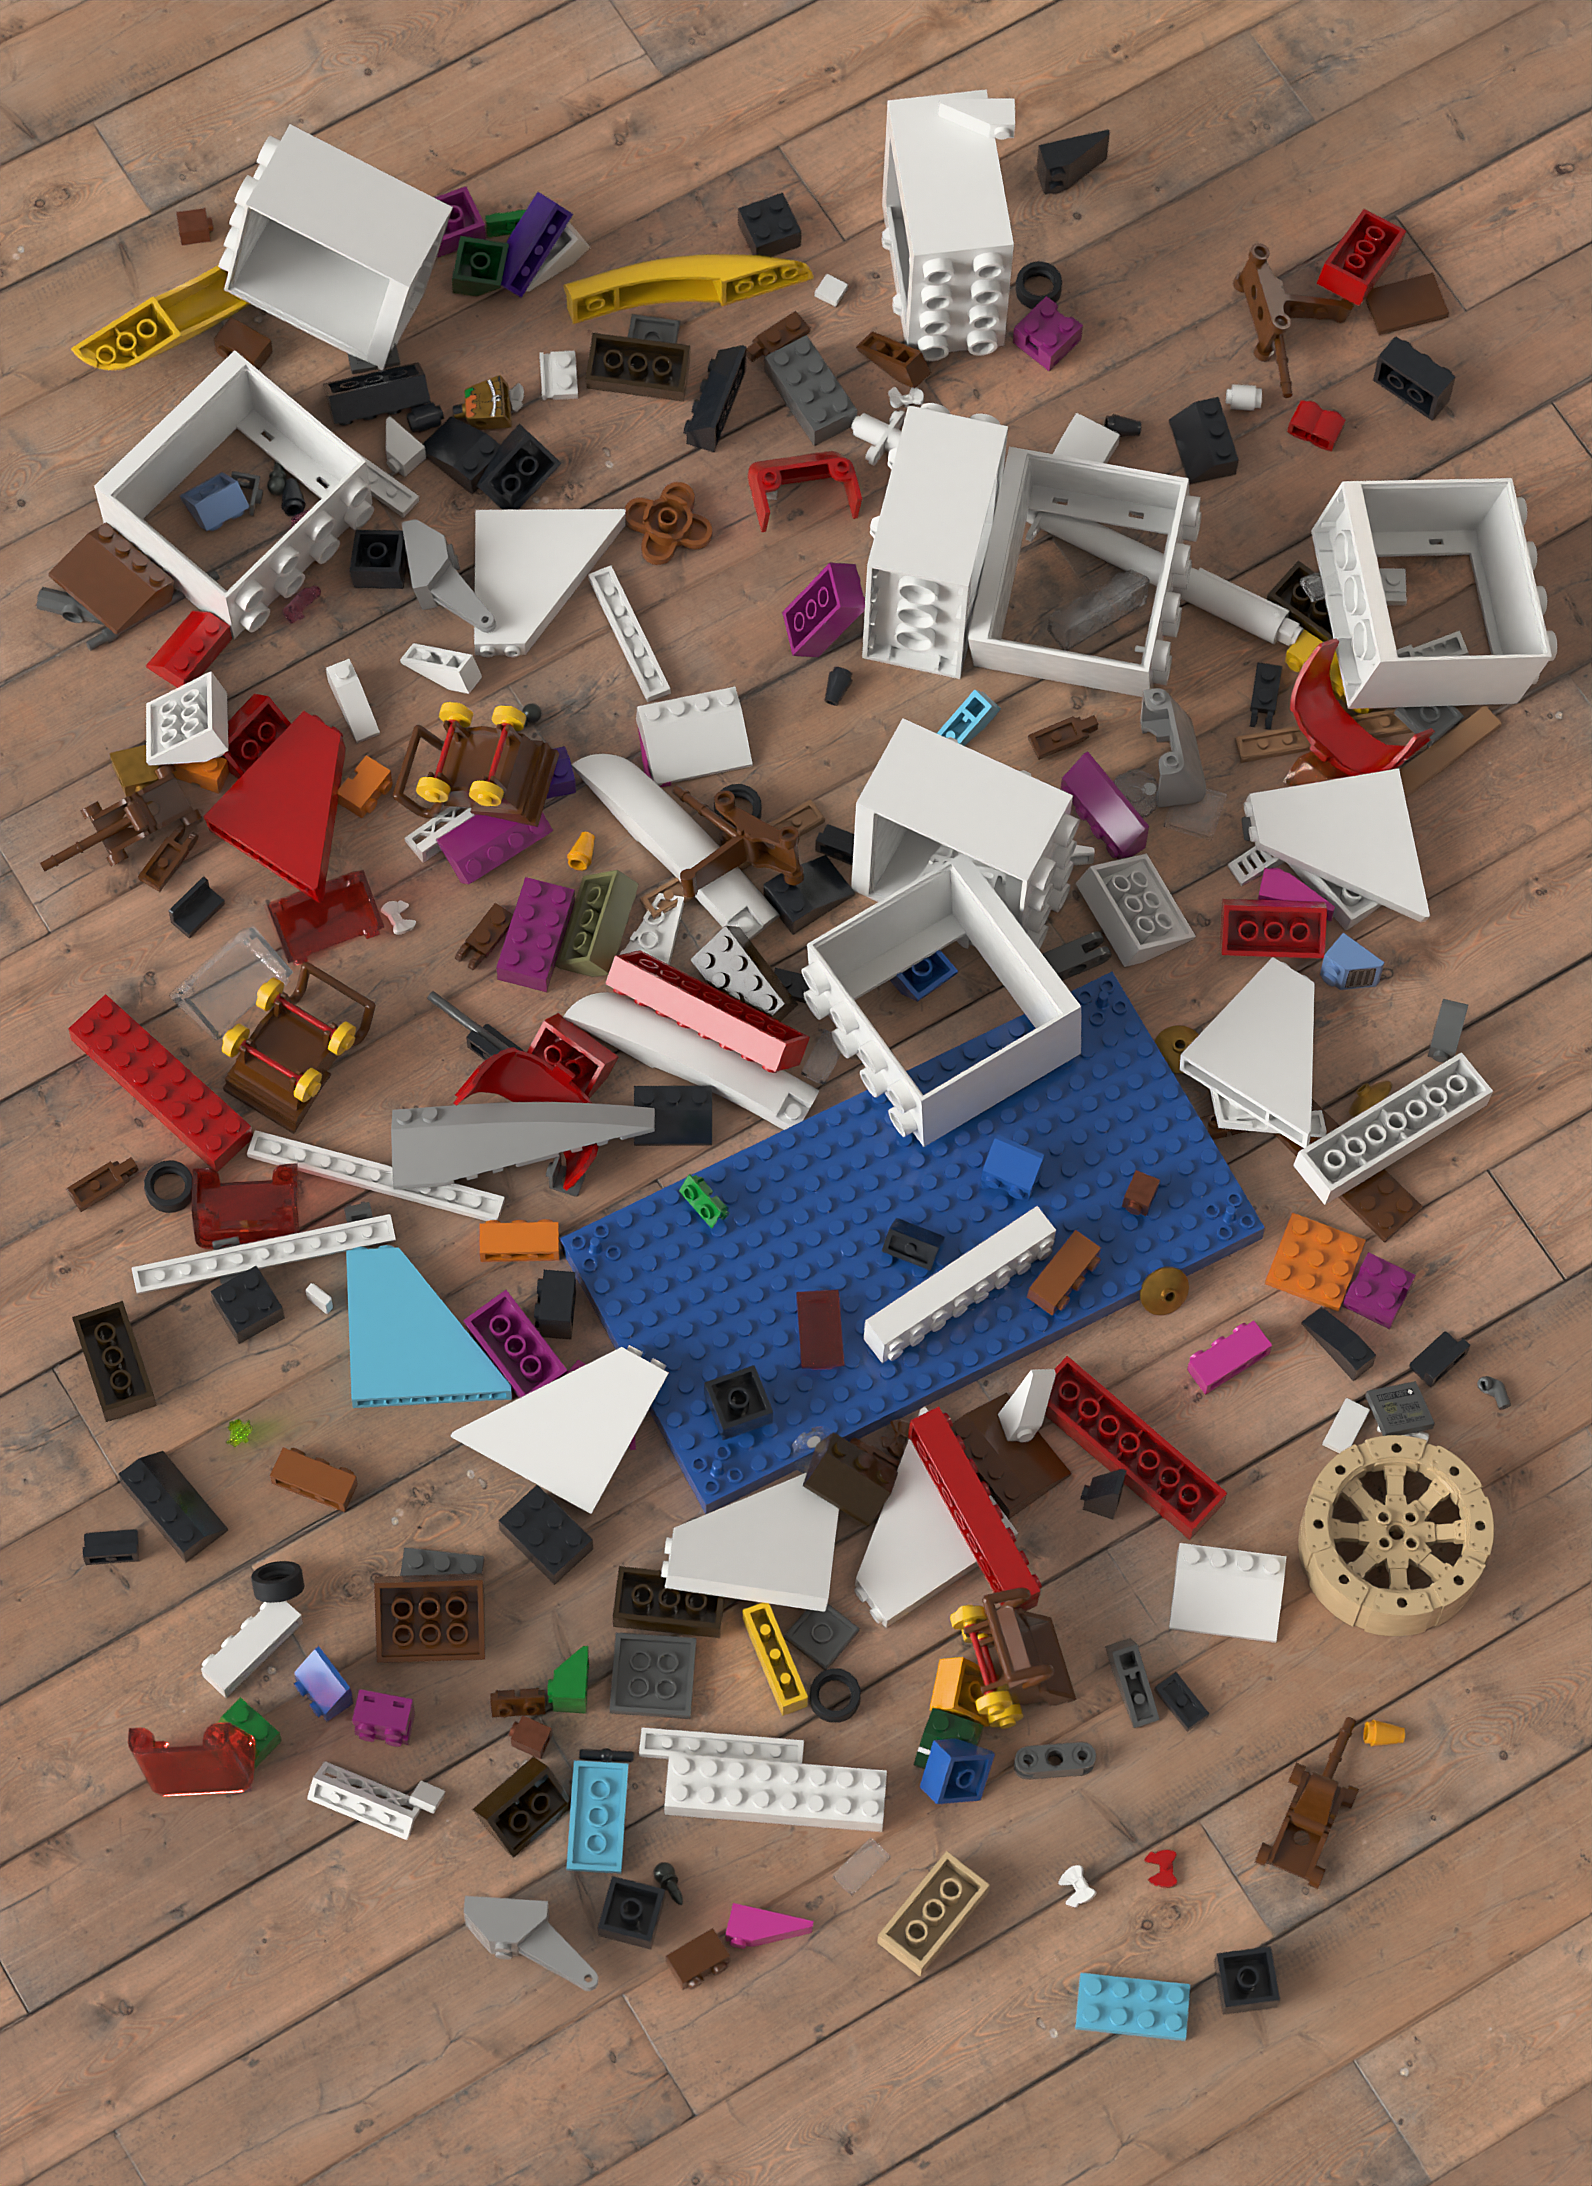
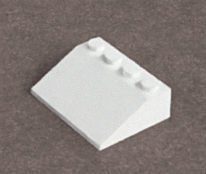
(188, 723)
(694, 736)
(1134, 908)
(1227, 1592)

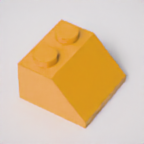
(958, 1688)

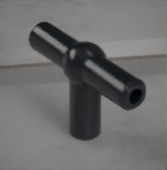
(606, 1755)

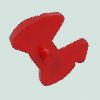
(1165, 1861)

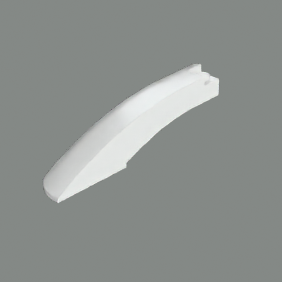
(673, 839)
(682, 1052)

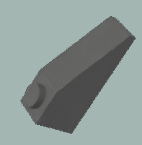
(1447, 1030)
(1132, 1681)

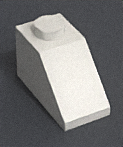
(402, 449)

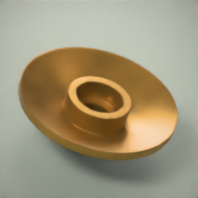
(1169, 1038)
(1369, 1096)
(1158, 1285)

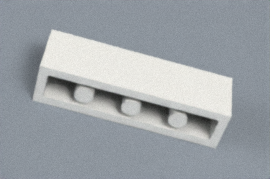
(250, 1646)

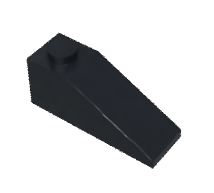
(1340, 1343)
(1104, 1493)

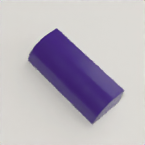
(532, 242)

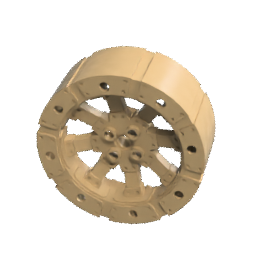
(1374, 1607)

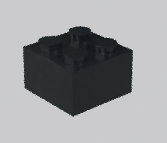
(769, 226)
(378, 559)
(247, 1304)
(555, 1304)
(738, 1402)
(631, 1912)
(1246, 1980)

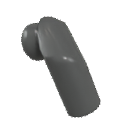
(1495, 1389)

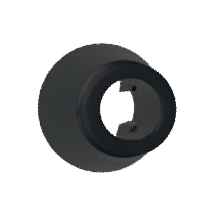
(1122, 425)
(292, 498)
(837, 685)

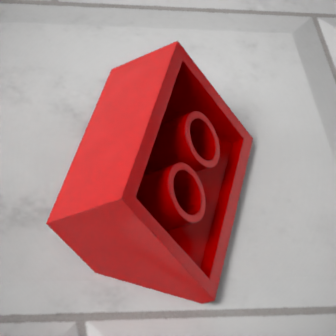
(191, 648)
(252, 732)
(576, 1050)

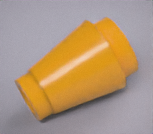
(581, 853)
(1381, 1733)

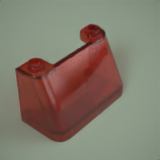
(311, 926)
(245, 1209)
(215, 1767)

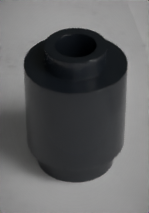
(425, 417)

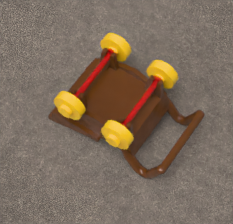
(482, 767)
(289, 1050)
(1027, 1653)

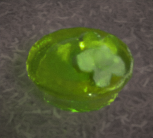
(239, 1432)

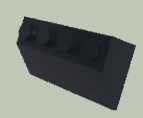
(376, 393)
(717, 398)
(172, 1504)

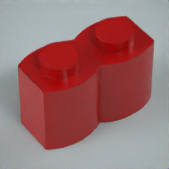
(1316, 425)

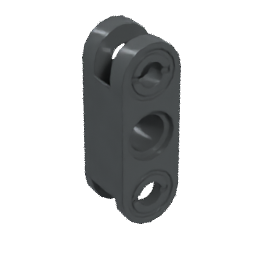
(1075, 956)
(1067, 1752)

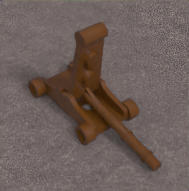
(1273, 309)
(113, 828)
(741, 840)
(1311, 1812)

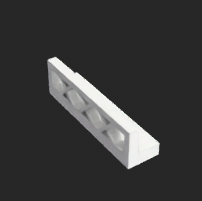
(429, 847)
(363, 1802)

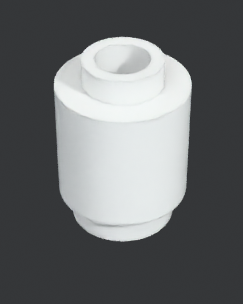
(1244, 397)

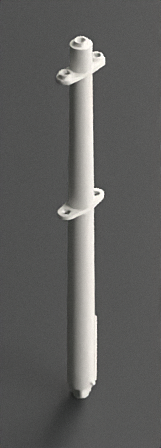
(1203, 589)

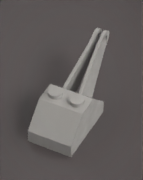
(436, 579)
(523, 1928)

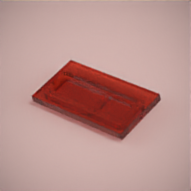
(820, 1329)

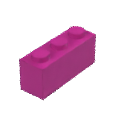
(1229, 1356)

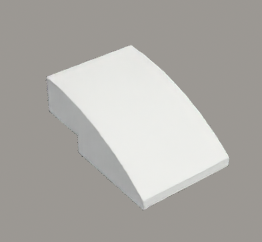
(1087, 441)

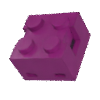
(1047, 334)
(1379, 1290)
(383, 1718)

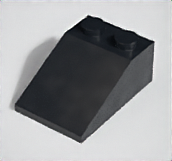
(1069, 160)
(461, 452)
(517, 470)
(814, 897)

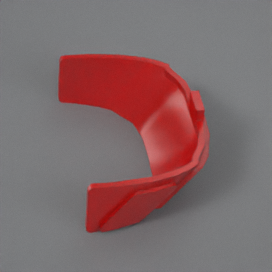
(1333, 731)
(530, 1079)

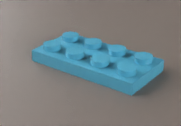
(597, 1817)
(1132, 2006)

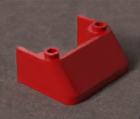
(771, 474)

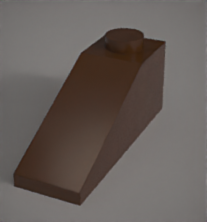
(895, 358)

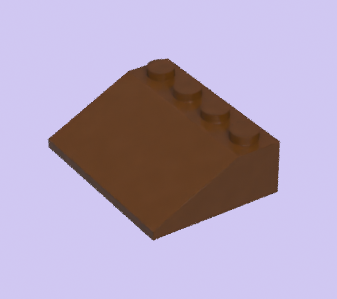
(113, 579)
(1012, 1469)
(429, 1618)

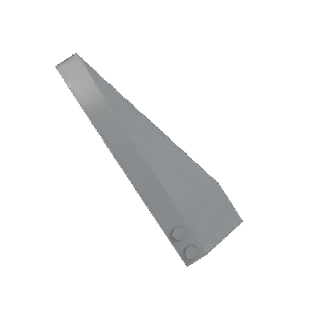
(464, 1140)

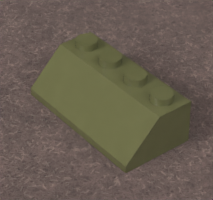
(597, 923)

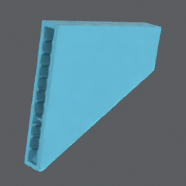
(408, 1341)

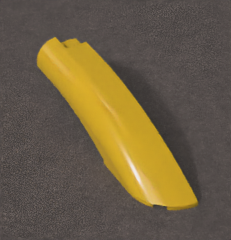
(682, 279)
(161, 323)

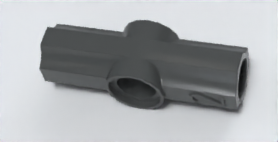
(65, 605)

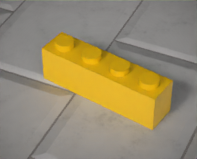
(1300, 652)
(775, 1658)

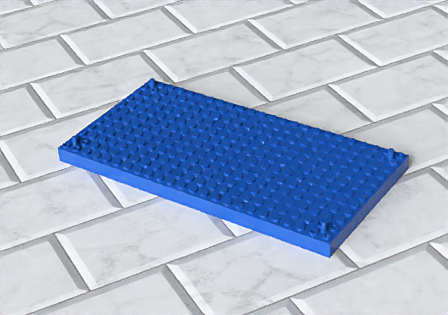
(816, 1214)

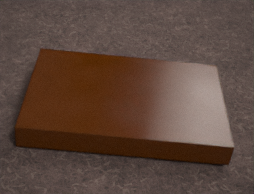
(1406, 304)

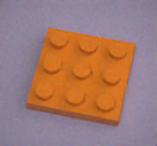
(1315, 1262)

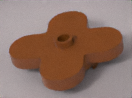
(668, 523)

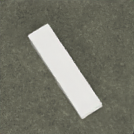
(1445, 646)

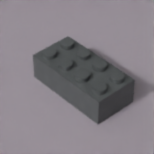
(810, 390)

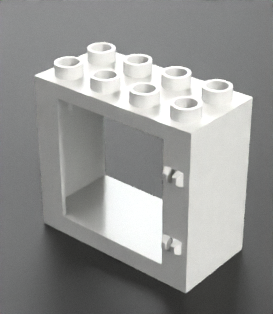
(945, 230)
(332, 245)
(246, 400)
(1093, 494)
(1410, 520)
(932, 539)
(950, 795)
(903, 932)

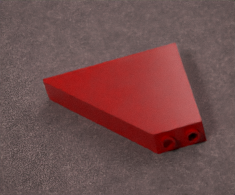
(287, 805)

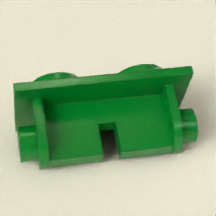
(698, 1195)

